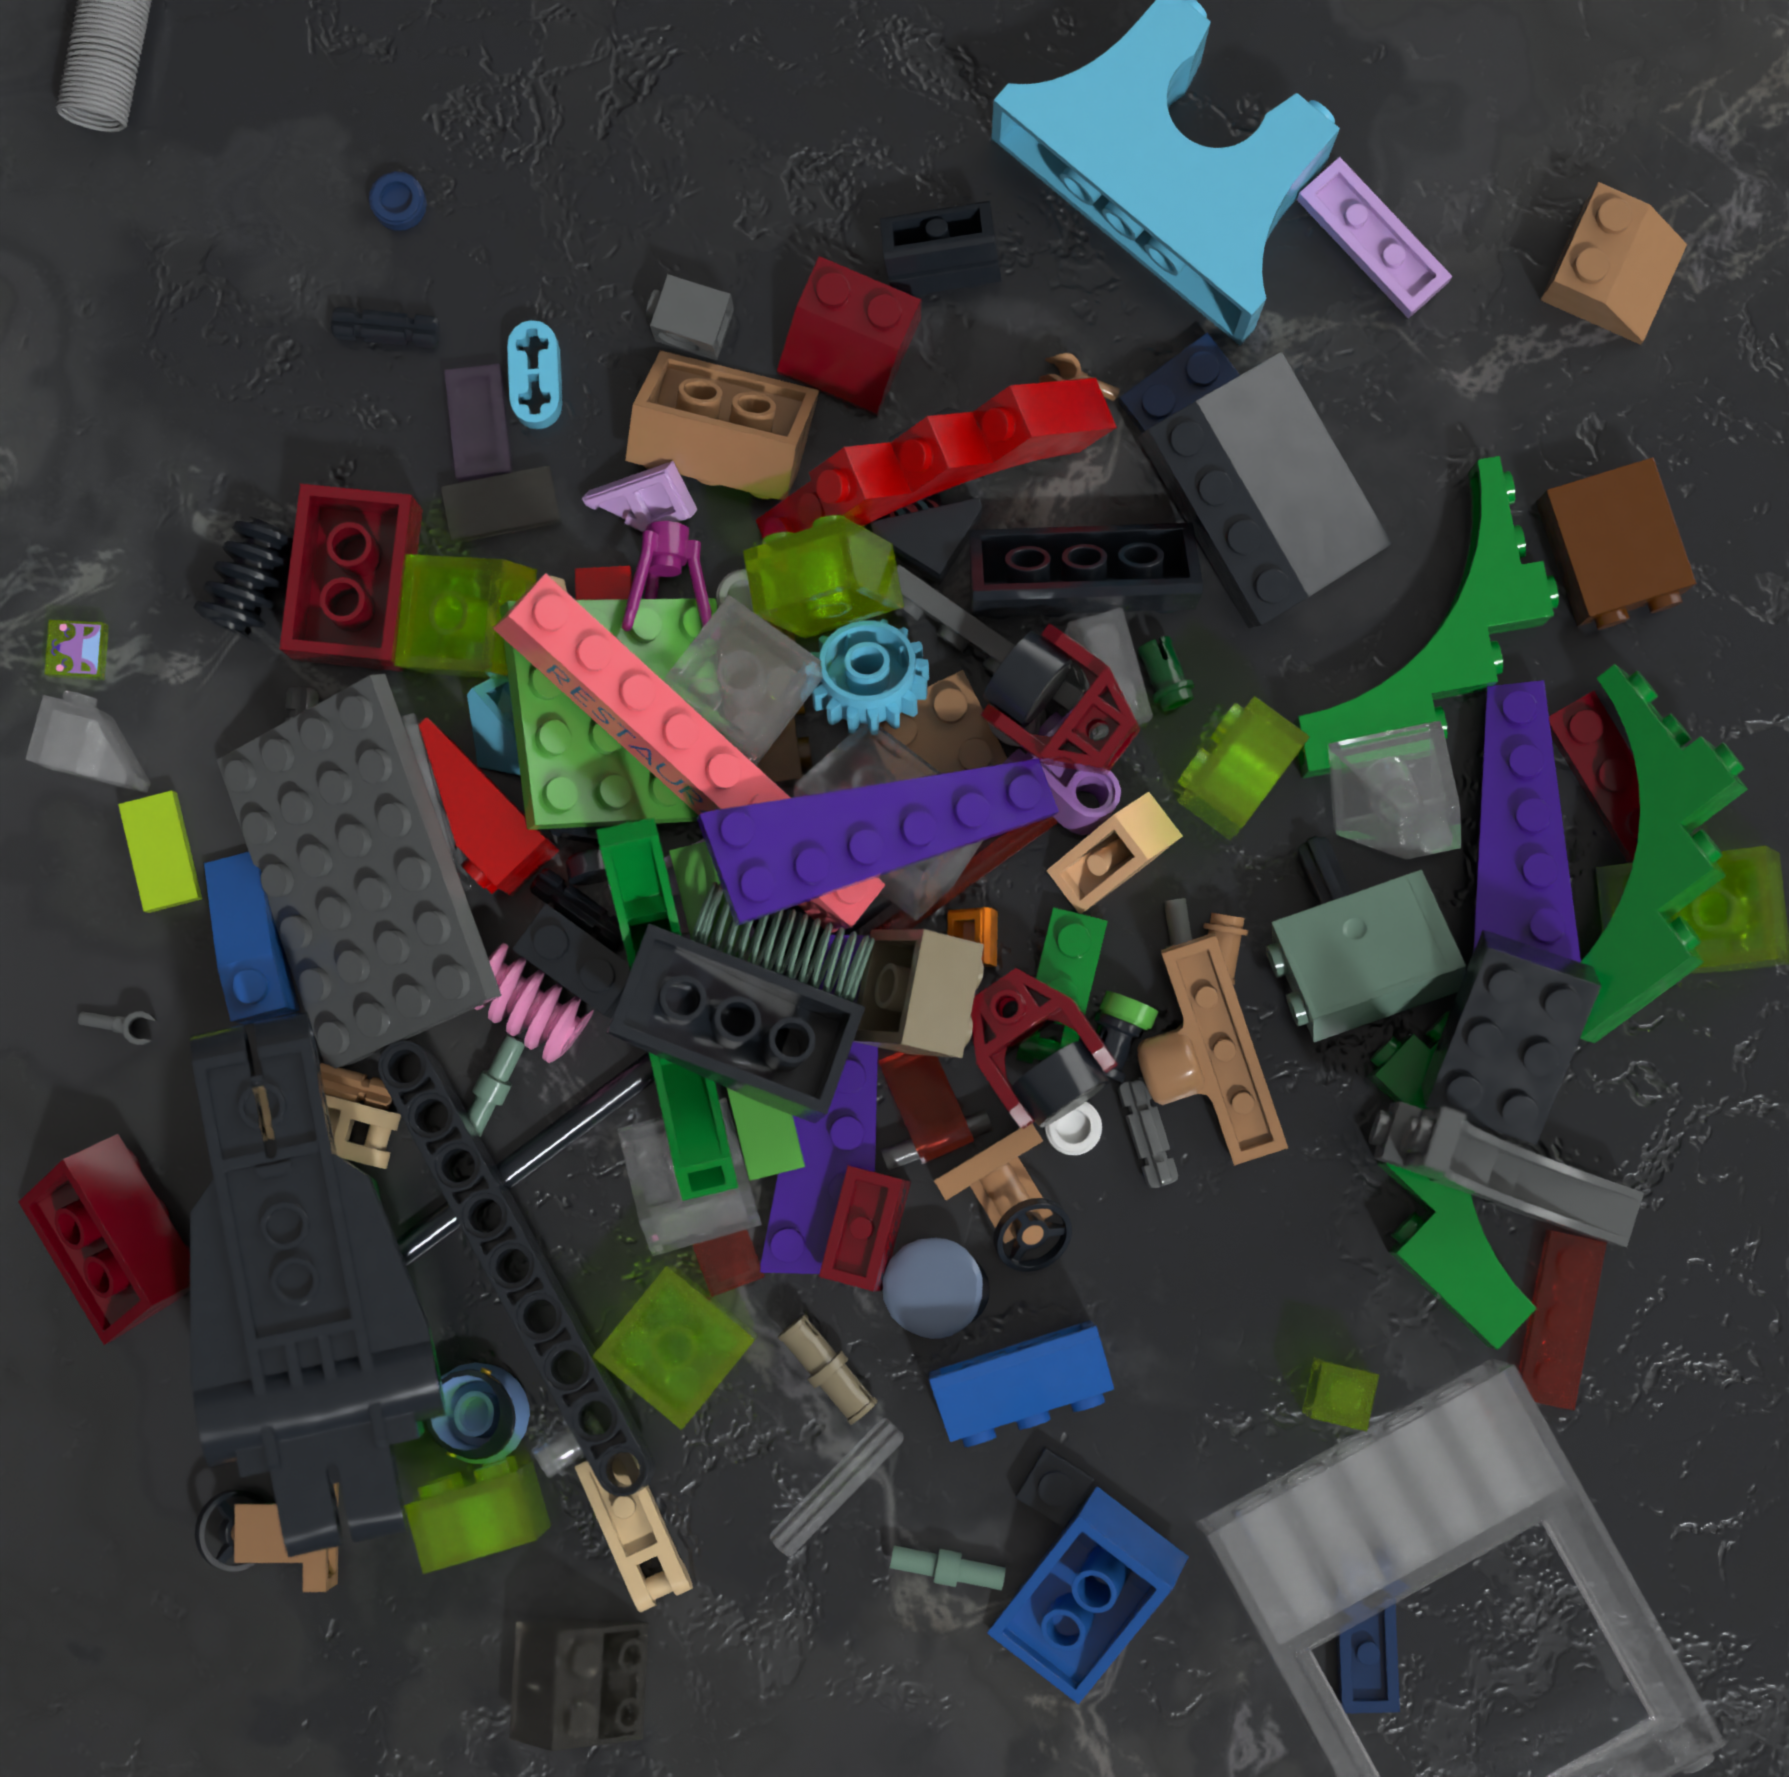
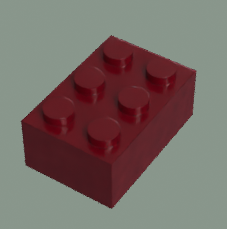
(348, 575)

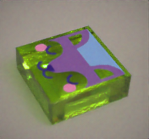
(76, 649)

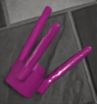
(663, 554)

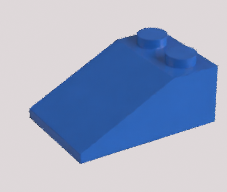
(1088, 1595)

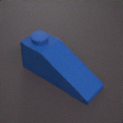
(247, 943)

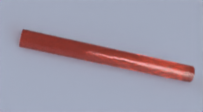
(976, 869)

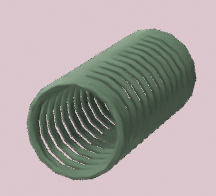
(845, 988)

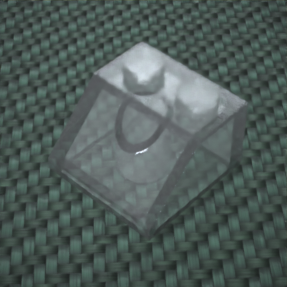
(660, 1209)

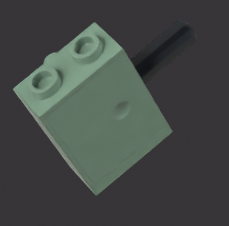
(1362, 950)

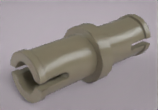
(827, 1369)

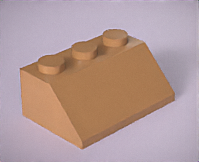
(721, 425)

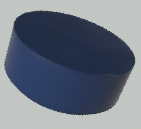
(398, 201)

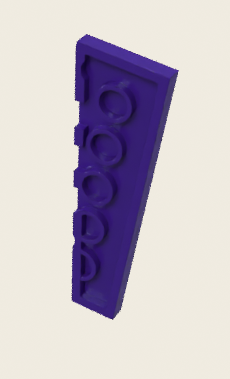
(1521, 837)
(828, 841)
(846, 1136)

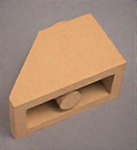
(1114, 852)

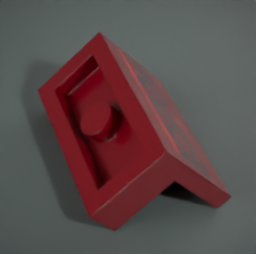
(864, 1228)

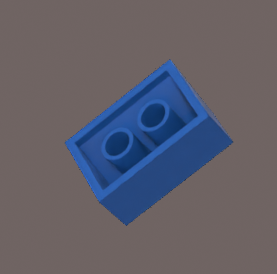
(1022, 1383)

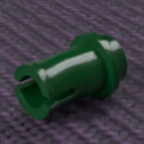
(1166, 674)

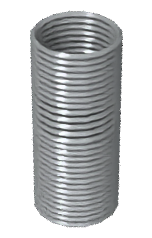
(95, 86)

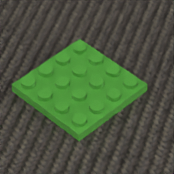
(566, 760)

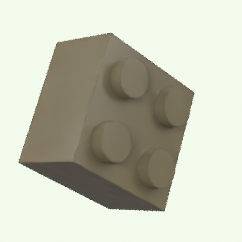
(919, 992)

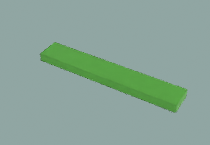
(765, 1133)

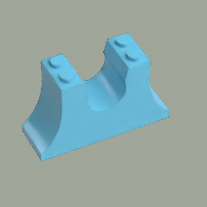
(1172, 204)

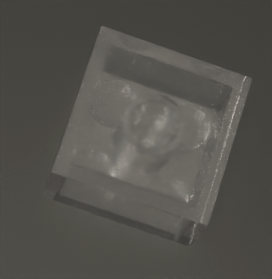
(745, 678)

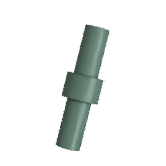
(493, 1084)
(947, 1567)

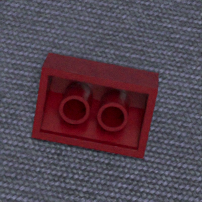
(109, 1237)

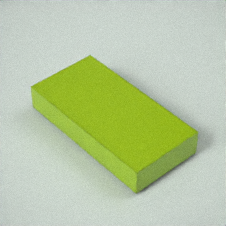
(160, 851)

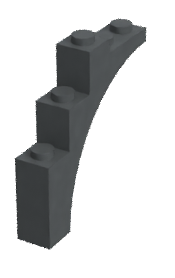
(1467, 1159)

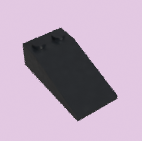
(736, 1023)

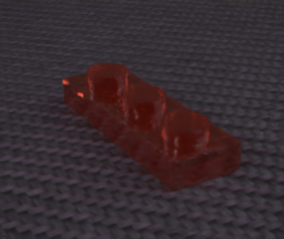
(1563, 1318)

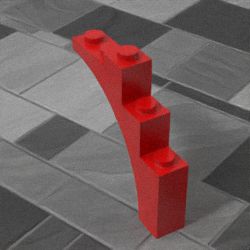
(945, 451)

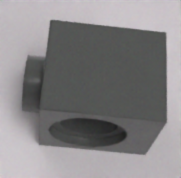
(690, 316)

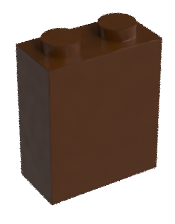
(1616, 544)

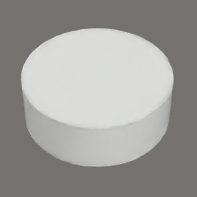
(1076, 1131)

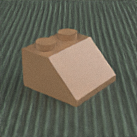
(1615, 264)

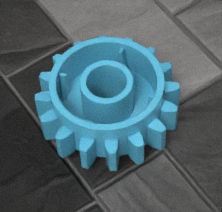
(870, 675)

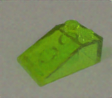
(1736, 919)

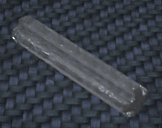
(836, 1487)

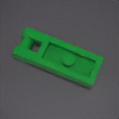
(1069, 967)

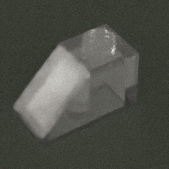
(84, 743)

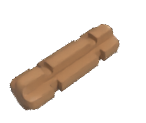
(355, 1087)

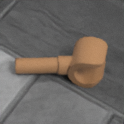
(1071, 370)

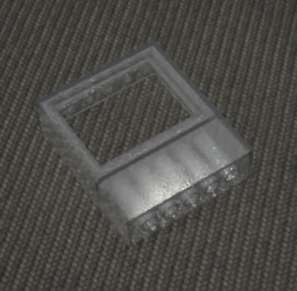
(1414, 1506)

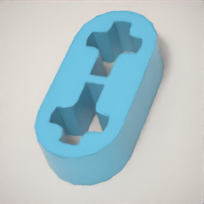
(522, 375)

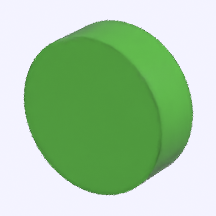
(1128, 1010)

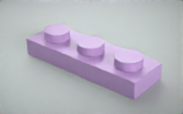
(1374, 237)

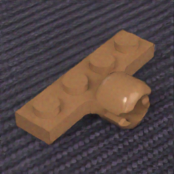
(1212, 1052)

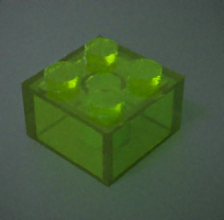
(822, 577)
(452, 613)
(1242, 769)
(675, 1346)
(477, 1516)

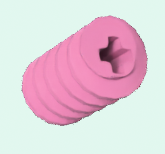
(533, 1008)

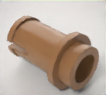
(1229, 934)

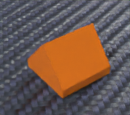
(977, 926)

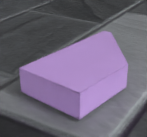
(645, 497)

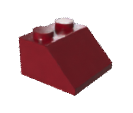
(849, 336)

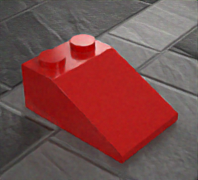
(484, 819)

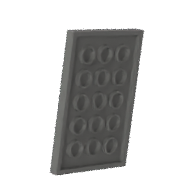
(358, 874)

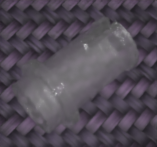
(562, 1448)

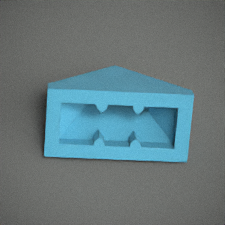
(493, 726)

